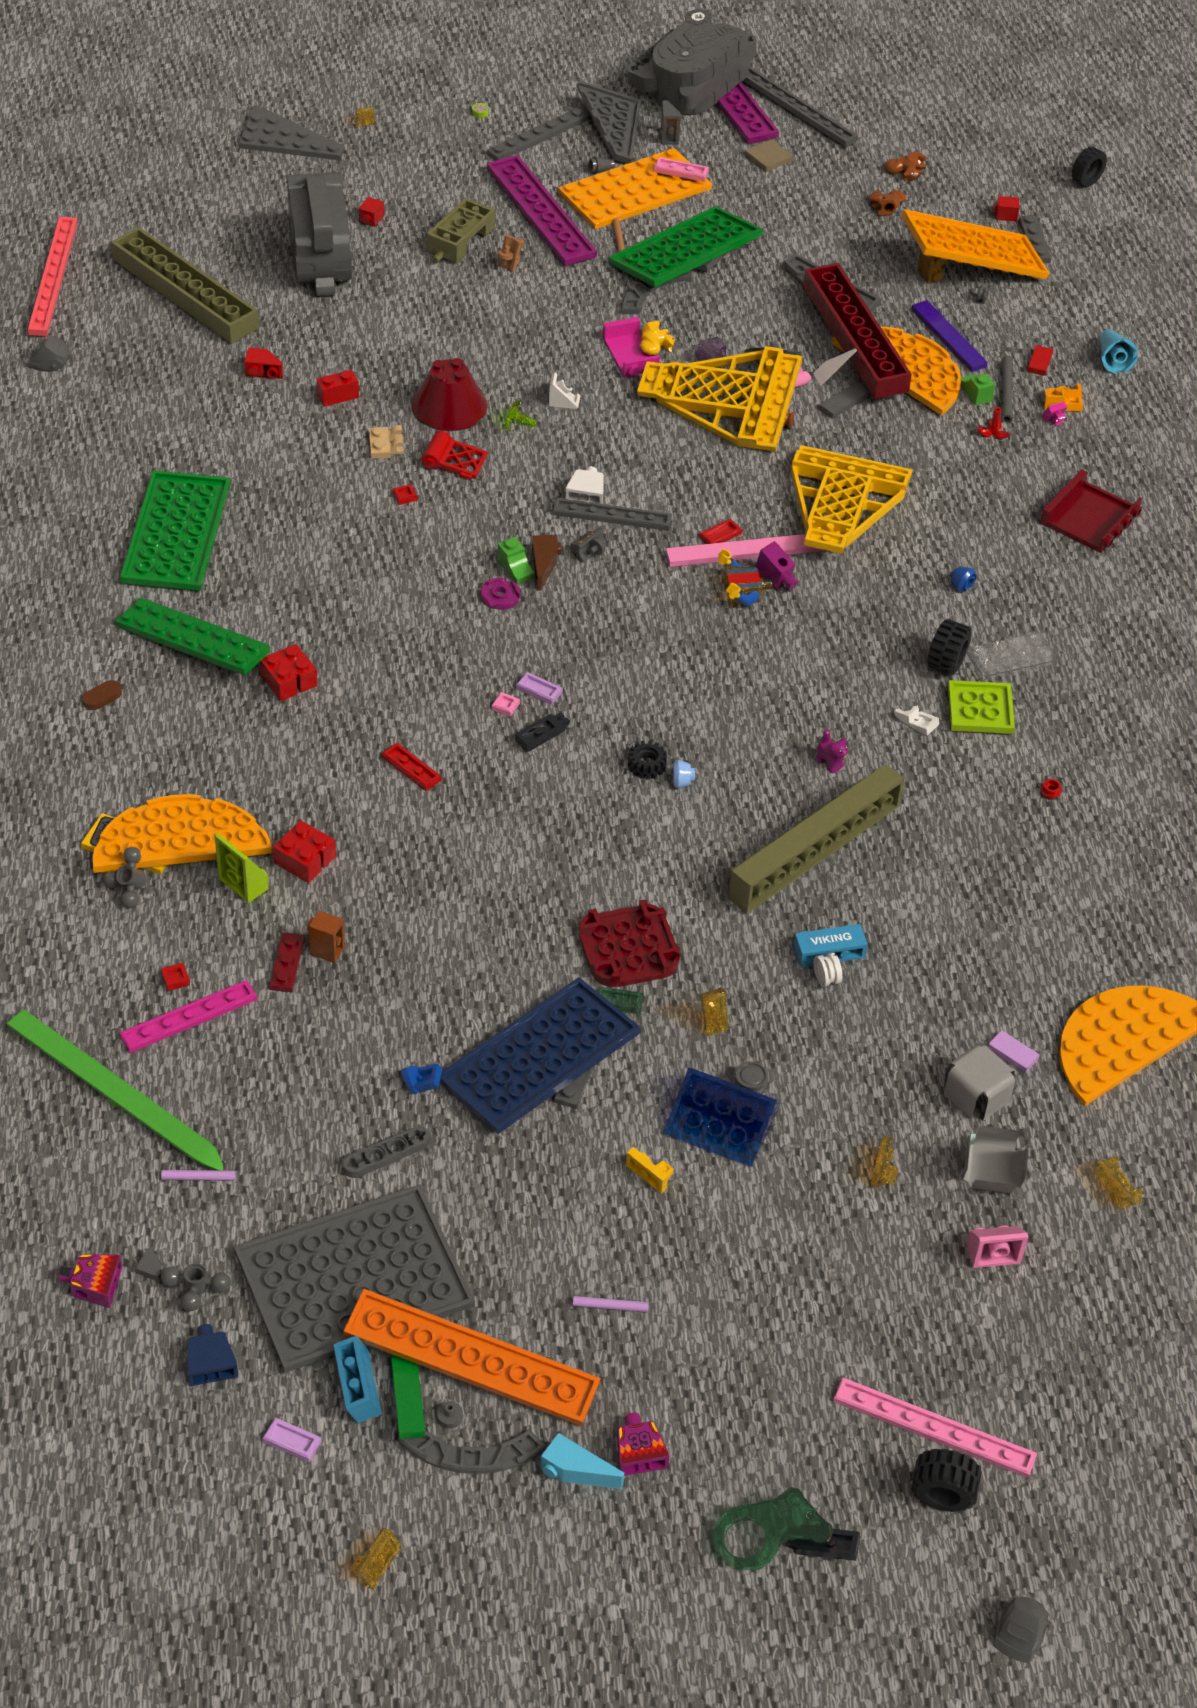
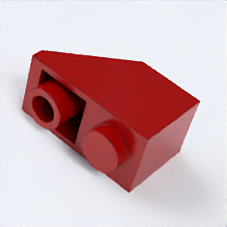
(262, 364)

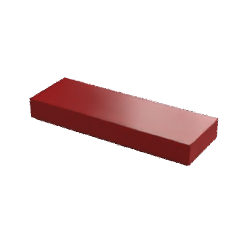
(411, 767)

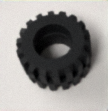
(949, 646)
(946, 1480)

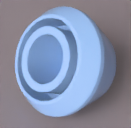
(682, 774)

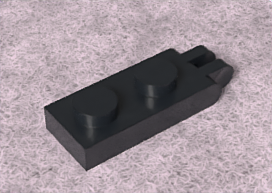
(542, 731)
(842, 1545)

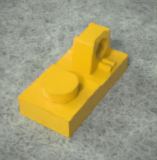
(653, 1174)

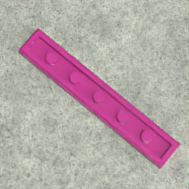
(188, 1016)

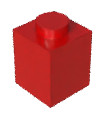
(1006, 208)
(371, 212)

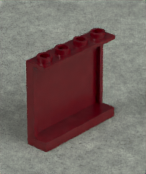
(1089, 513)

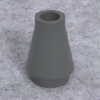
(600, 165)

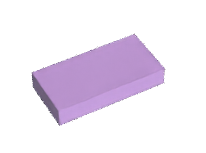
(539, 688)
(1013, 1051)
(292, 1439)

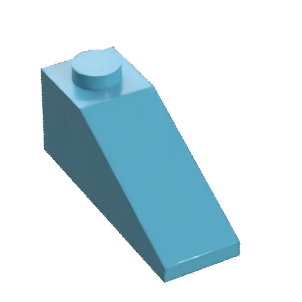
(577, 1465)

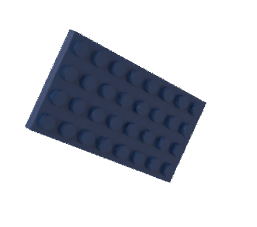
(538, 1055)

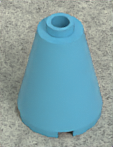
(1117, 351)

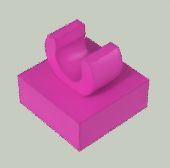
(1055, 413)

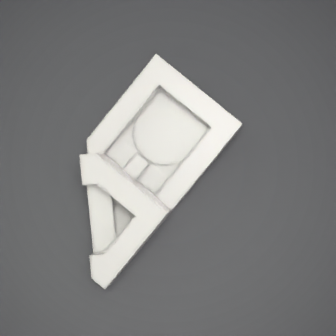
(918, 720)

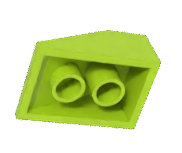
(239, 871)

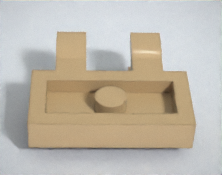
(380, 441)

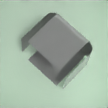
(979, 1072)
(994, 1161)

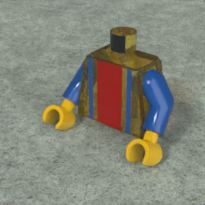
(742, 582)

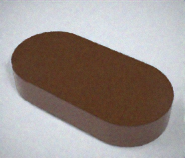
(102, 695)

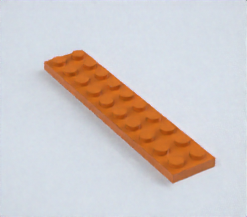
(472, 1357)

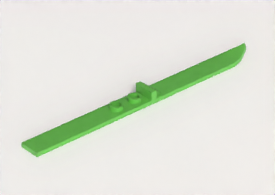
(116, 1090)

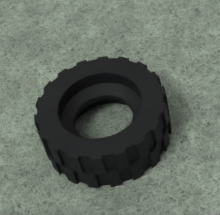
(1088, 175)

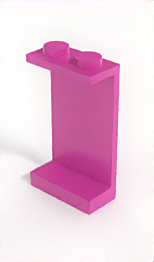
(624, 343)

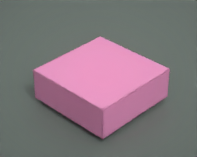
(505, 704)

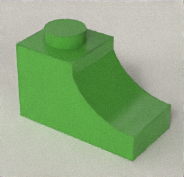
(978, 388)
(514, 561)

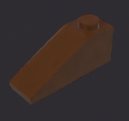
(545, 555)

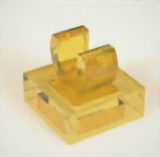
(365, 116)

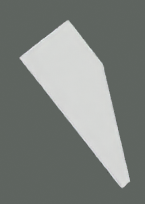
(830, 366)

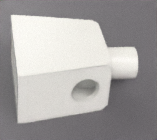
(586, 486)

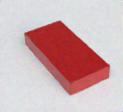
(1040, 360)
(721, 533)

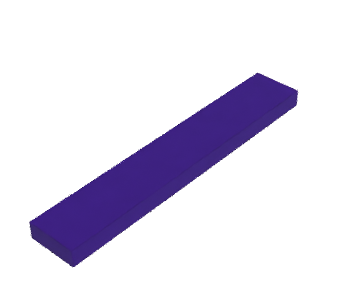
(949, 336)

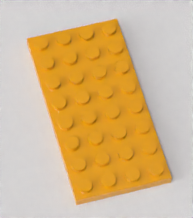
(629, 190)
(974, 244)

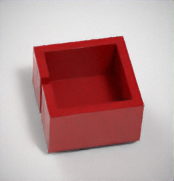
(283, 667)
(300, 851)

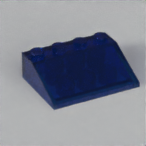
(721, 1117)

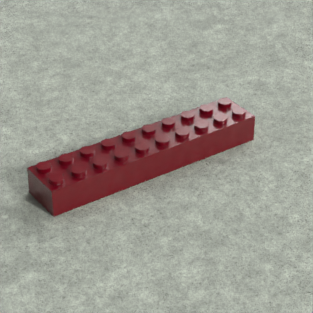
(857, 328)

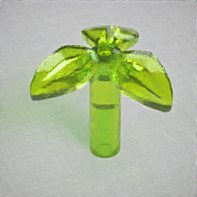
(514, 413)

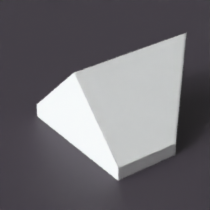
(561, 396)

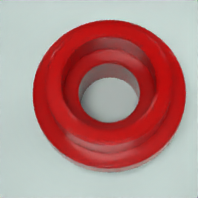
(1051, 788)

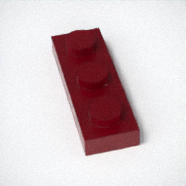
(287, 962)

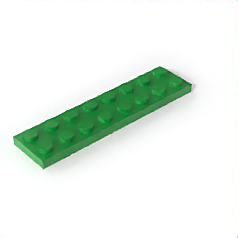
(193, 636)

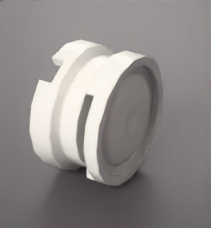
(827, 969)

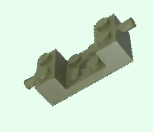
(452, 233)

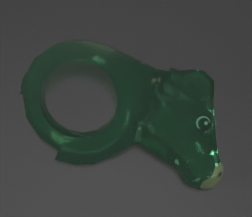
(782, 1518)

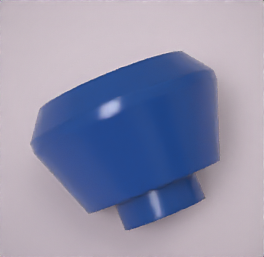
(963, 578)

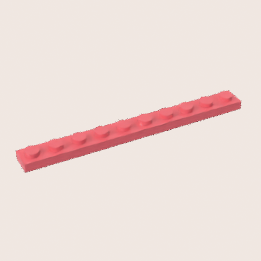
(52, 276)

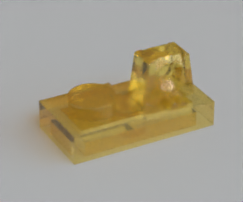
(714, 1011)
(884, 1172)
(377, 1559)

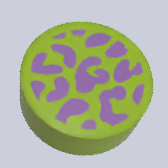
(480, 110)

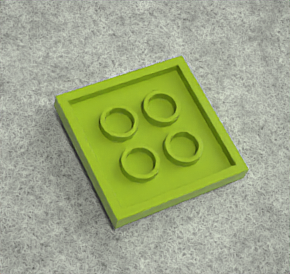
(981, 707)

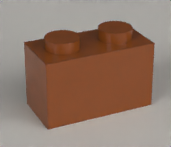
(326, 936)

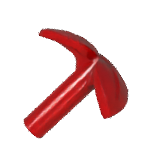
(994, 426)

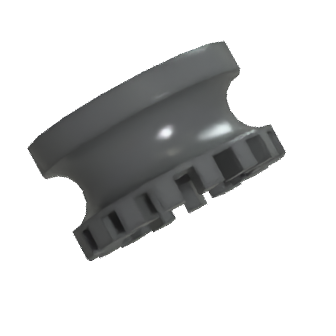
(983, 293)

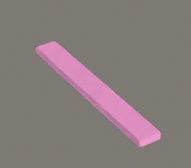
(739, 550)
(935, 1427)

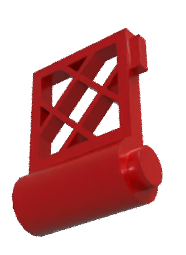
(439, 452)

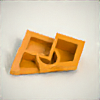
(1062, 393)

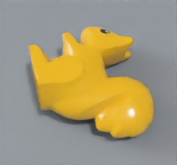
(653, 338)

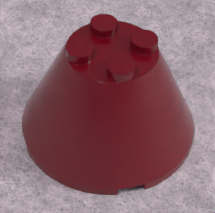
(449, 397)

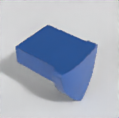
(422, 1078)

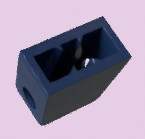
(210, 1357)

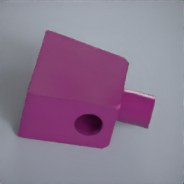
(776, 564)

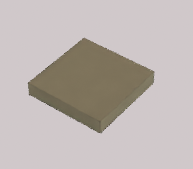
(768, 155)

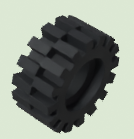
(647, 751)

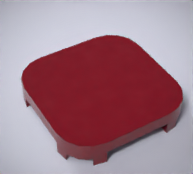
(629, 945)

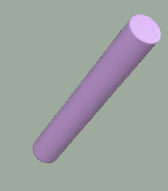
(197, 1175)
(610, 1304)

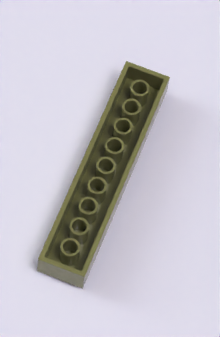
(185, 285)
(815, 838)

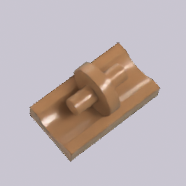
(510, 252)

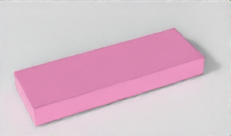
(681, 169)

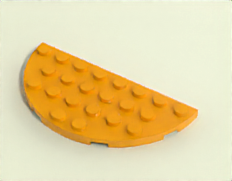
(934, 374)
(177, 832)
(1122, 1034)

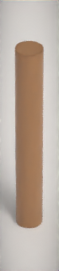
(618, 234)

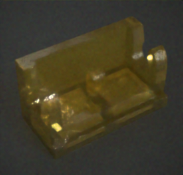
(1117, 1183)

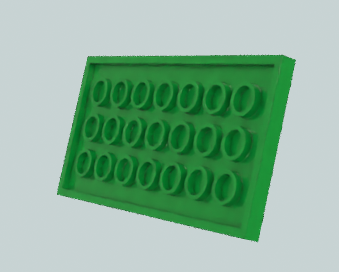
(685, 246)
(176, 530)

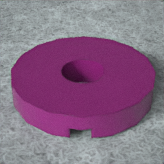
(500, 602)

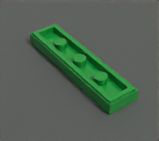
(408, 1398)

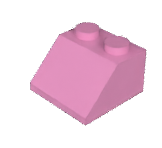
(996, 1246)

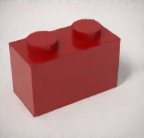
(337, 388)

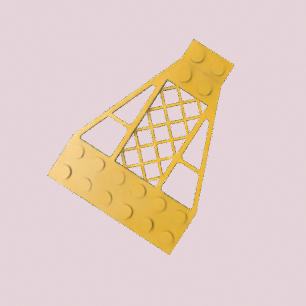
(766, 406)
(840, 471)

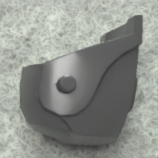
(49, 354)
(1021, 1629)

